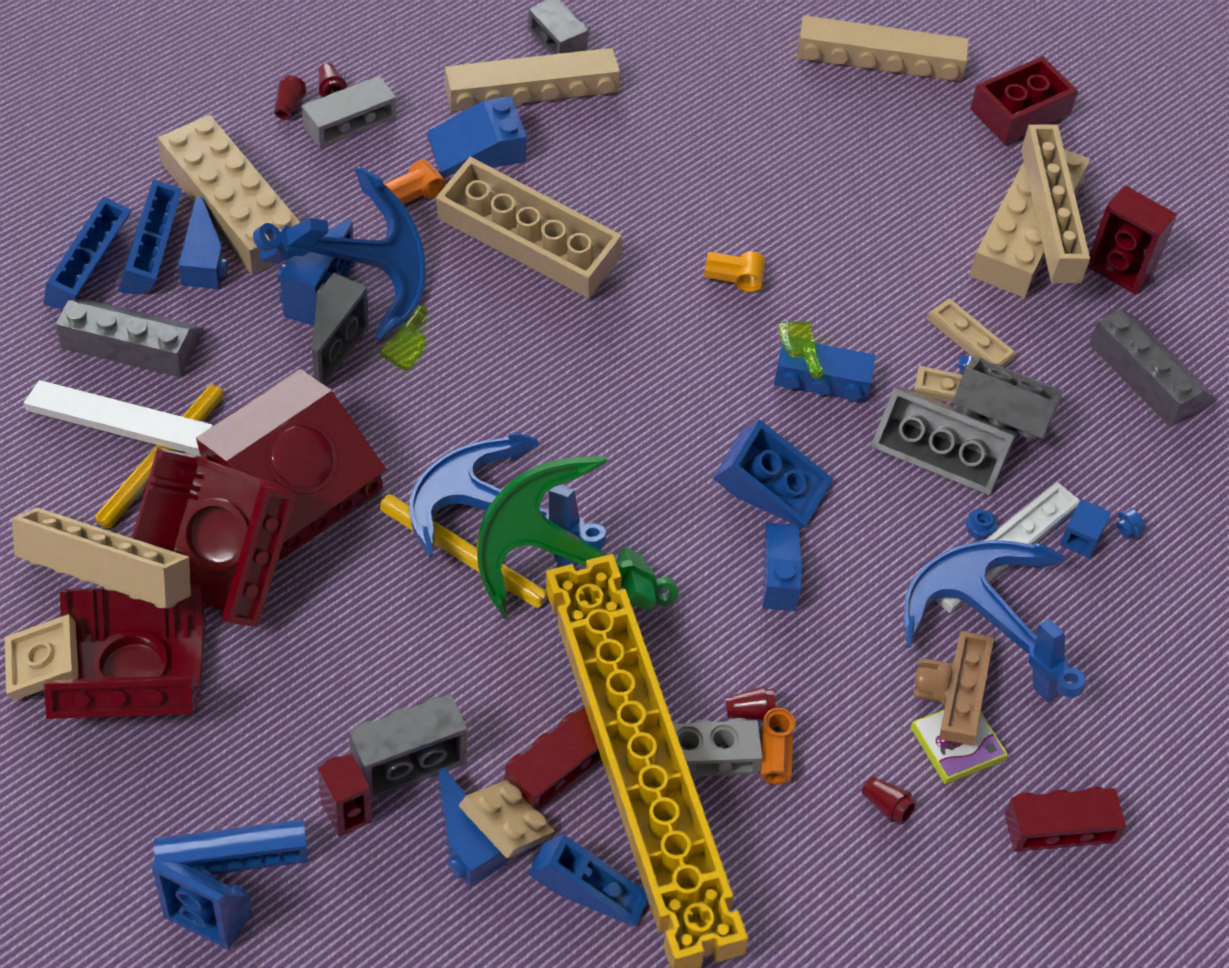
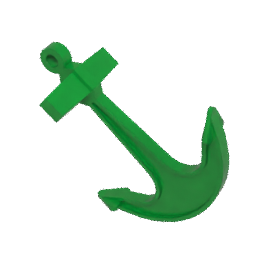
(517, 521)

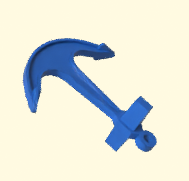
(397, 255)
(453, 482)
(962, 575)

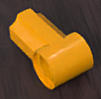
(745, 270)

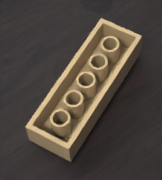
(233, 191)
(529, 227)
(1013, 244)

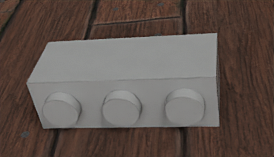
(349, 111)

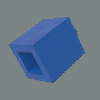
(1085, 528)

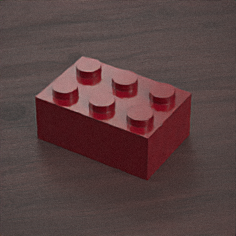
(1023, 97)
(1131, 239)

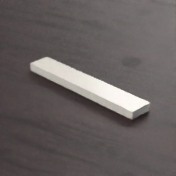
(115, 416)
(1028, 527)

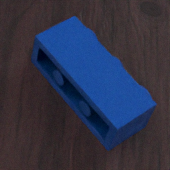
(845, 373)

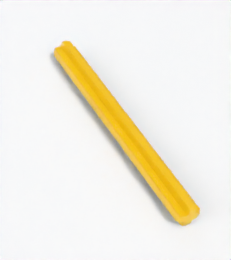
(137, 481)
(466, 552)

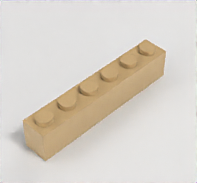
(882, 48)
(533, 78)
(1055, 204)
(102, 557)

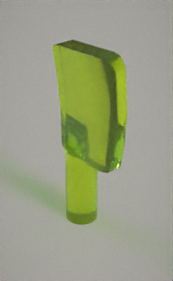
(799, 342)
(407, 343)

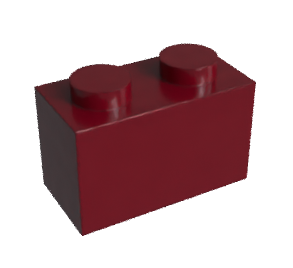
(344, 794)

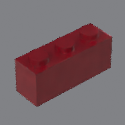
(554, 760)
(1064, 819)

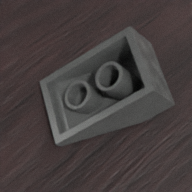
(338, 324)

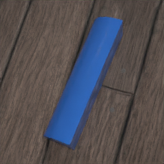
(150, 238)
(85, 253)
(237, 847)

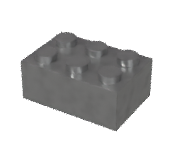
(1007, 398)
(410, 745)

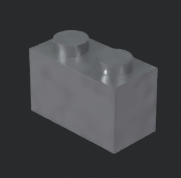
(557, 28)

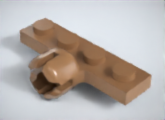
(957, 686)

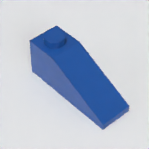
(202, 255)
(781, 567)
(469, 849)
(587, 880)

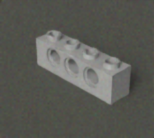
(708, 759)

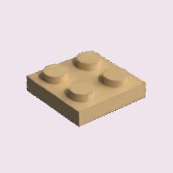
(40, 655)
(506, 818)

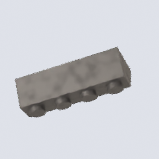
(127, 336)
(1150, 368)
(943, 439)

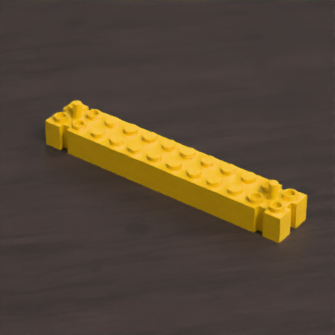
(645, 765)

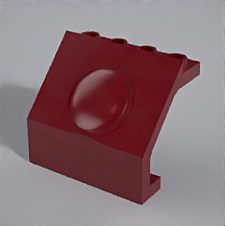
(305, 444)
(225, 525)
(130, 656)

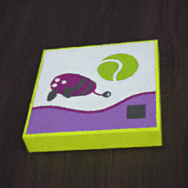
(956, 759)

